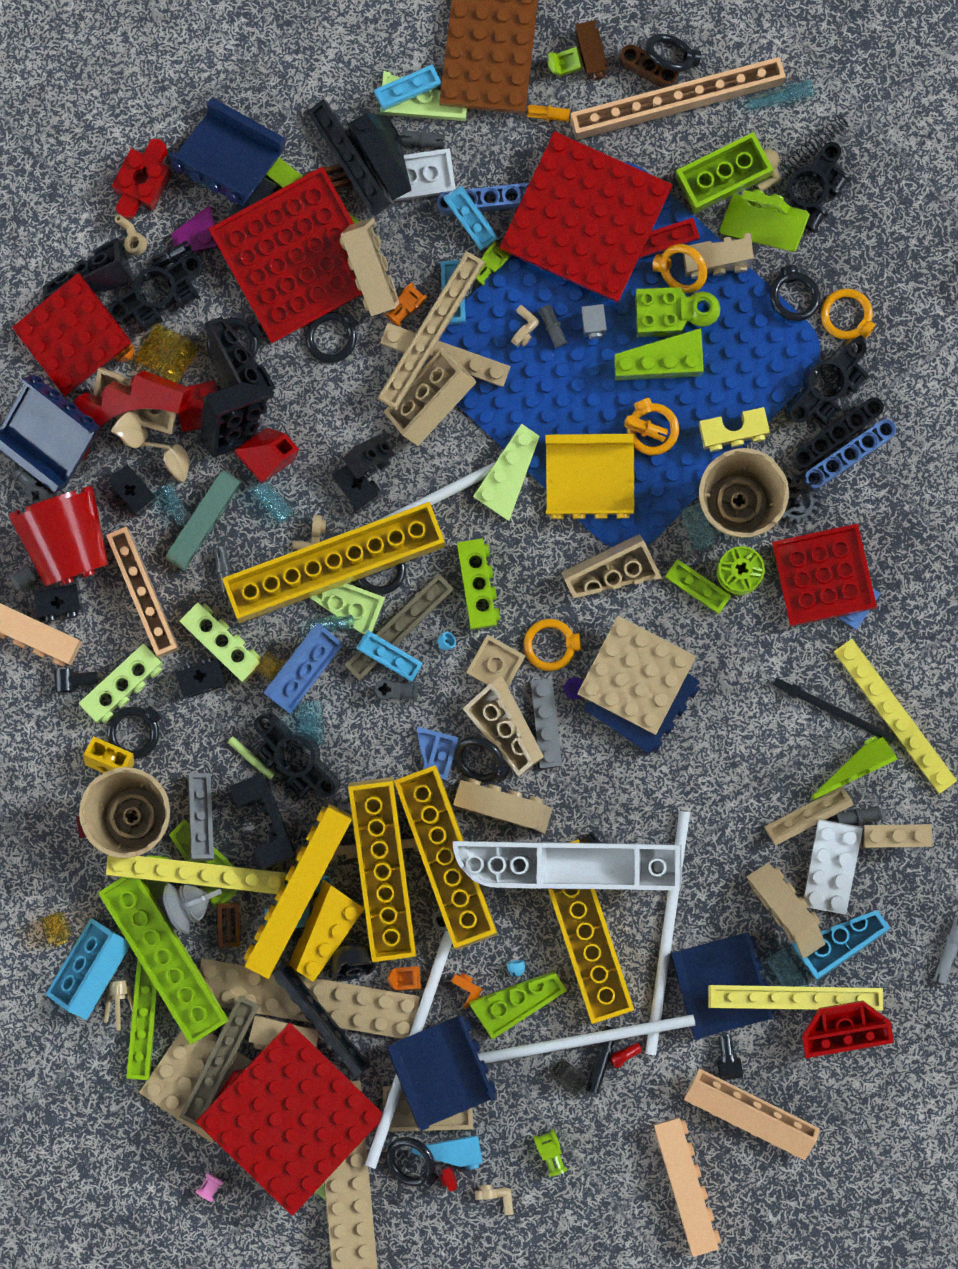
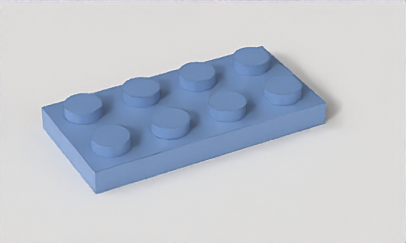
(303, 668)

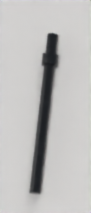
(795, 691)

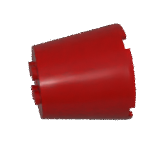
(62, 536)

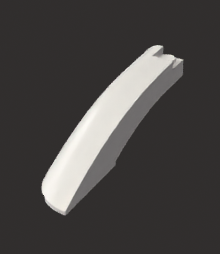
(571, 865)

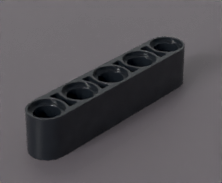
(843, 425)

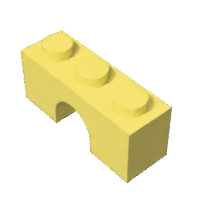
(715, 435)

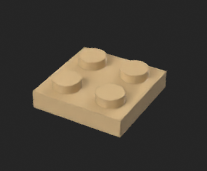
(495, 660)

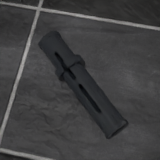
(600, 1064)

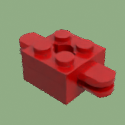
(142, 179)

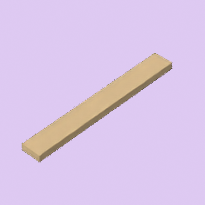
(431, 330)

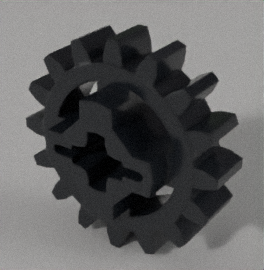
(808, 501)

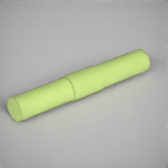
(253, 760)

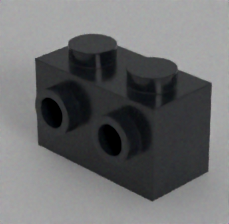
(369, 457)

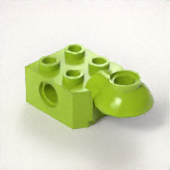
(668, 310)

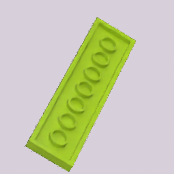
(163, 957)

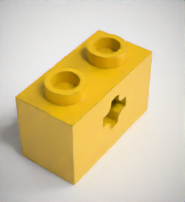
(106, 756)

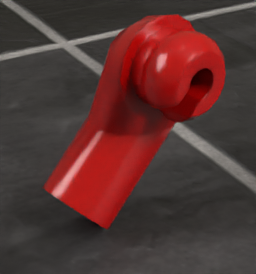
(619, 1057)

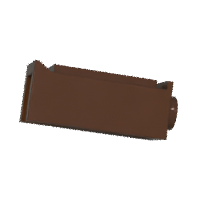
(591, 50)

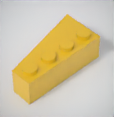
(324, 930)

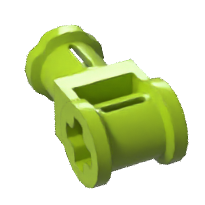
(492, 262)
(549, 1151)

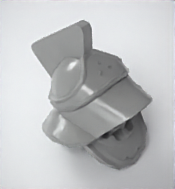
(184, 905)

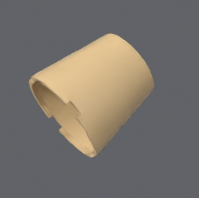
(755, 481)
(107, 809)

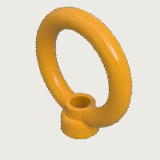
(662, 264)
(864, 328)
(645, 407)
(572, 643)

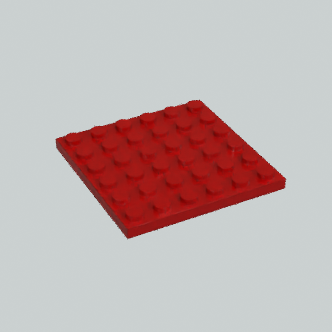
(586, 216)
(290, 254)
(290, 1118)

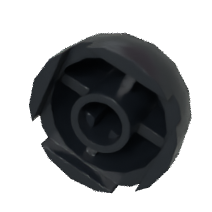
(351, 960)

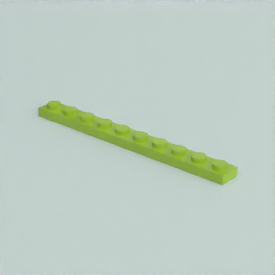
(143, 1010)

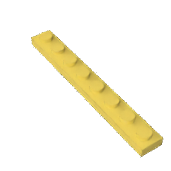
(895, 716)
(196, 874)
(790, 997)

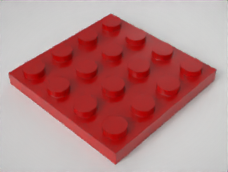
(72, 334)
(824, 575)

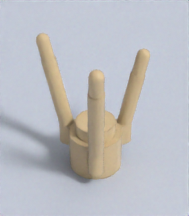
(117, 991)

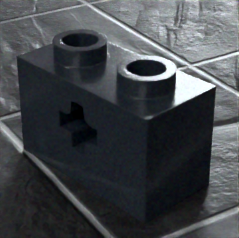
(126, 479)
(359, 498)
(47, 598)
(213, 680)

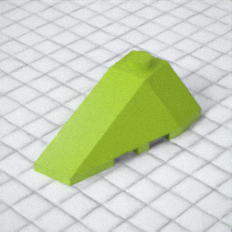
(866, 760)

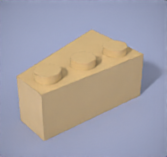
(722, 256)

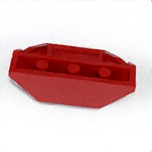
(846, 1029)

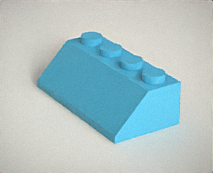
(88, 969)

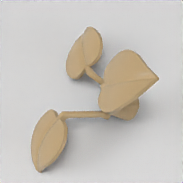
(133, 434)

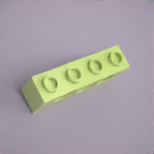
(193, 622)
(125, 671)

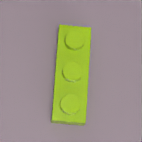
(697, 586)

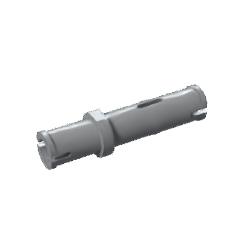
(948, 955)

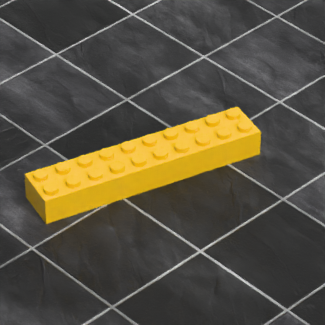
(334, 562)

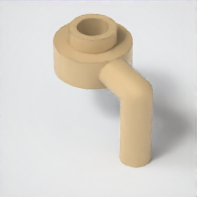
(775, 178)
(133, 238)
(523, 335)
(318, 527)
(487, 1192)

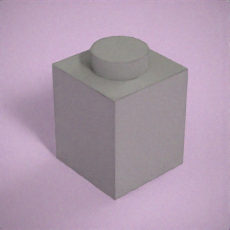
(593, 321)

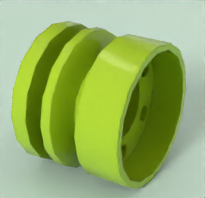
(728, 575)

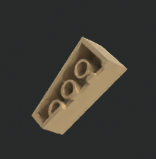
(369, 267)
(613, 568)
(504, 725)
(503, 806)
(787, 909)

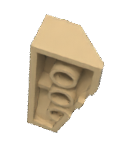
(151, 418)

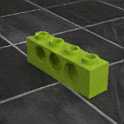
(467, 551)

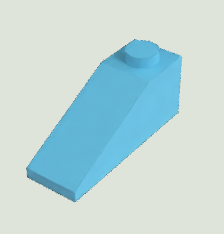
(457, 1152)

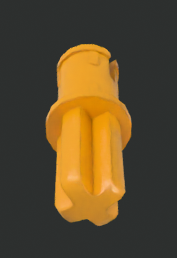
(548, 113)
(645, 427)

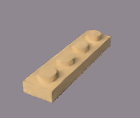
(808, 815)

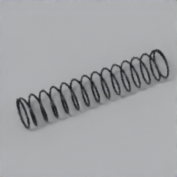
(813, 146)

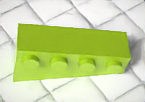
(666, 358)

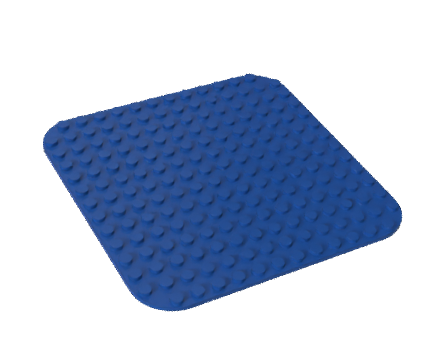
(748, 364)

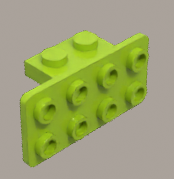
(766, 218)

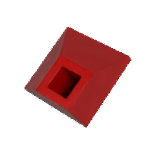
(267, 453)

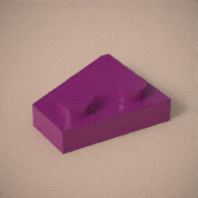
(197, 232)

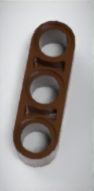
(640, 60)

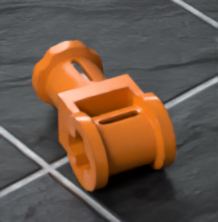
(410, 301)

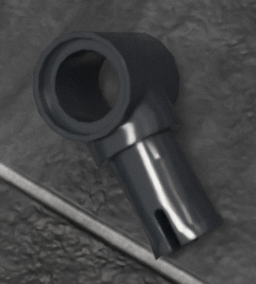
(68, 680)
(728, 1065)

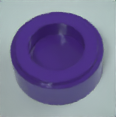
(572, 687)

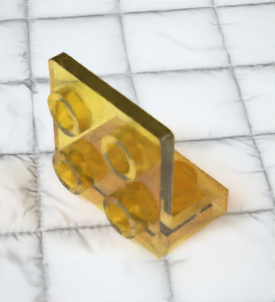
(167, 353)

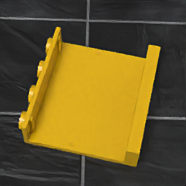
(590, 475)

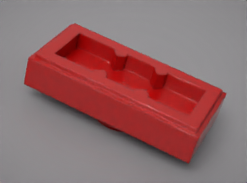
(448, 1178)

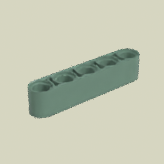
(203, 520)

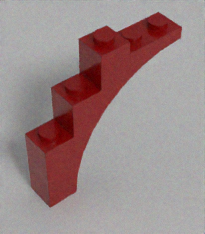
(145, 391)

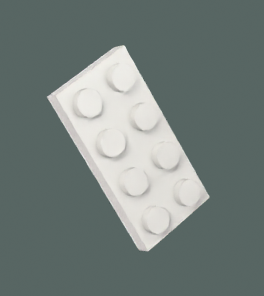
(428, 174)
(832, 866)

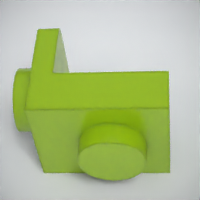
(565, 62)

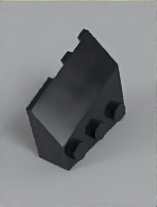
(232, 416)

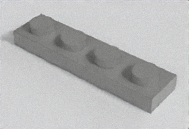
(546, 722)
(200, 817)

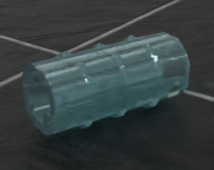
(273, 502)

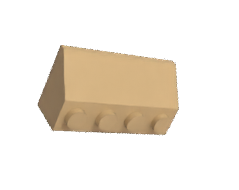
(431, 397)

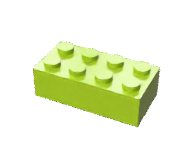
(724, 173)

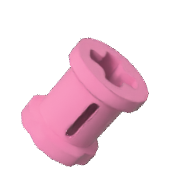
(209, 1187)

